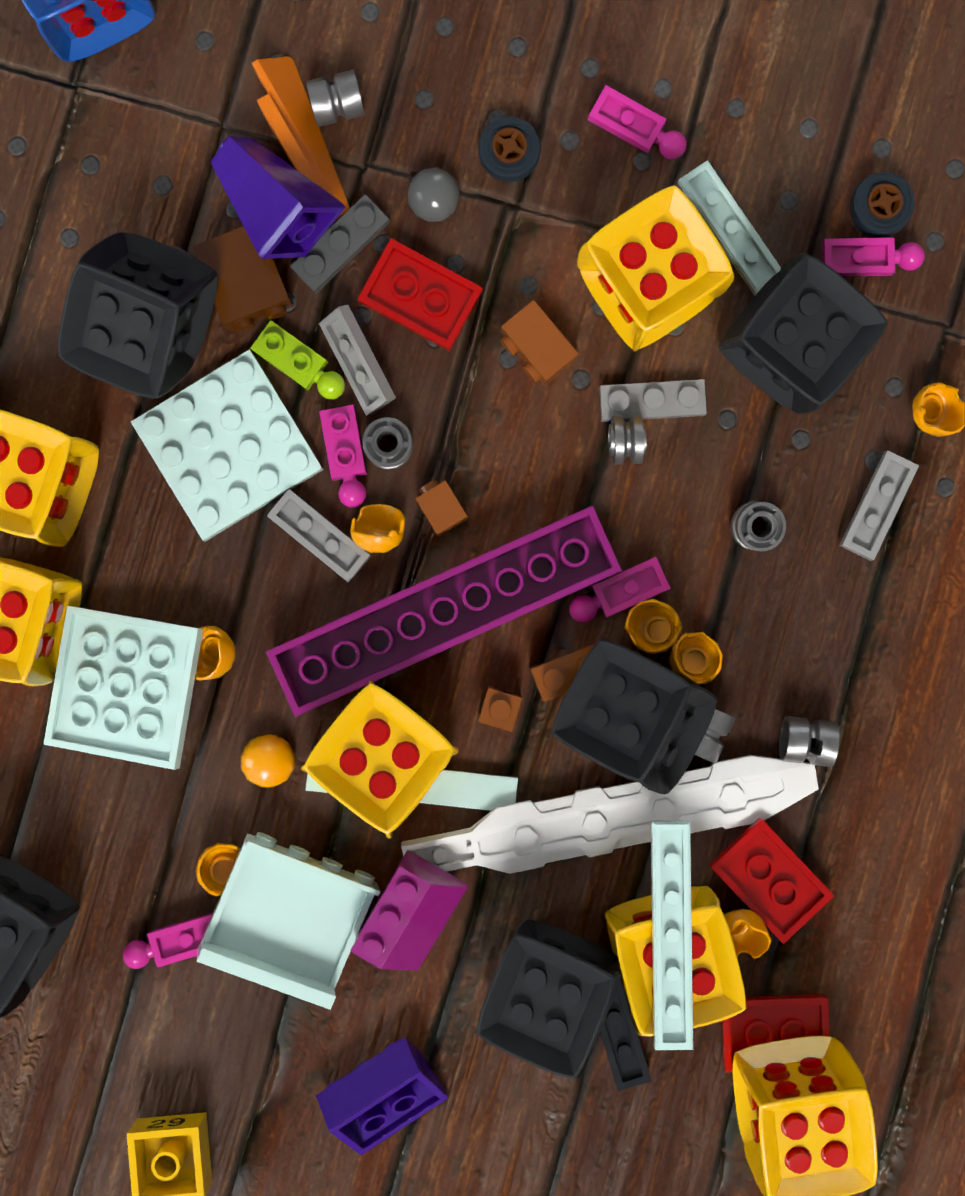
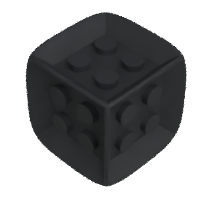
(136, 314)
(803, 334)
(634, 716)
(32, 929)
(549, 998)

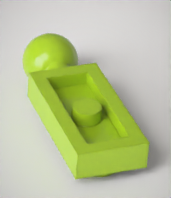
(297, 361)

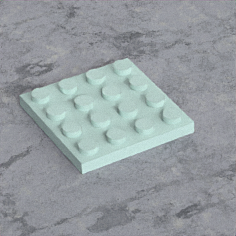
(227, 445)
(123, 687)

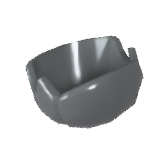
(433, 194)

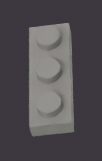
(357, 360)
(653, 400)
(879, 505)
(318, 535)

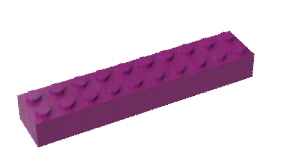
(443, 611)

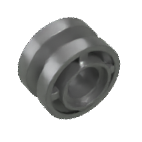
(381, 428)
(627, 439)
(773, 529)

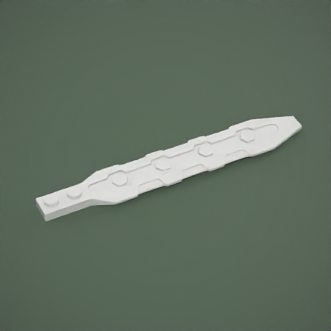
(619, 816)

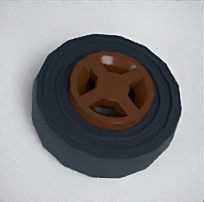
(514, 136)
(888, 193)

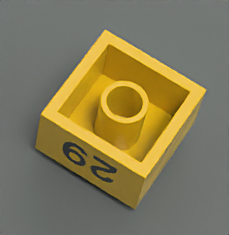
(170, 1156)

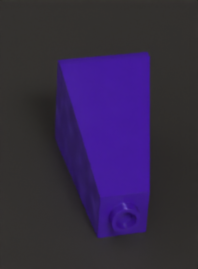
(273, 200)

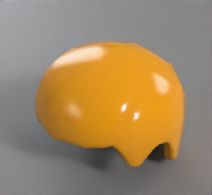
(939, 410)
(378, 528)
(653, 626)
(215, 654)
(696, 658)
(267, 760)
(215, 866)
(748, 932)

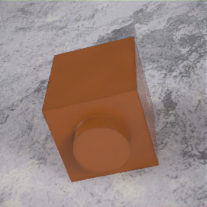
(440, 506)
(500, 709)

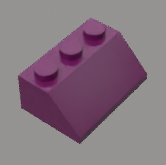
(409, 915)

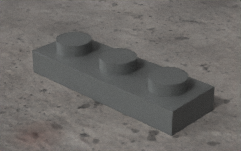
(340, 244)

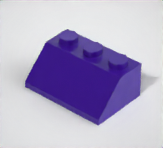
(380, 1096)

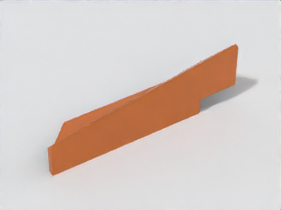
(295, 125)

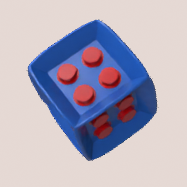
(88, 26)

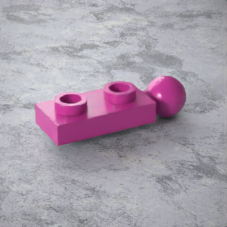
(635, 124)
(870, 256)
(344, 452)
(621, 591)
(168, 943)

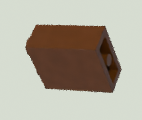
(247, 284)

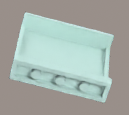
(287, 919)

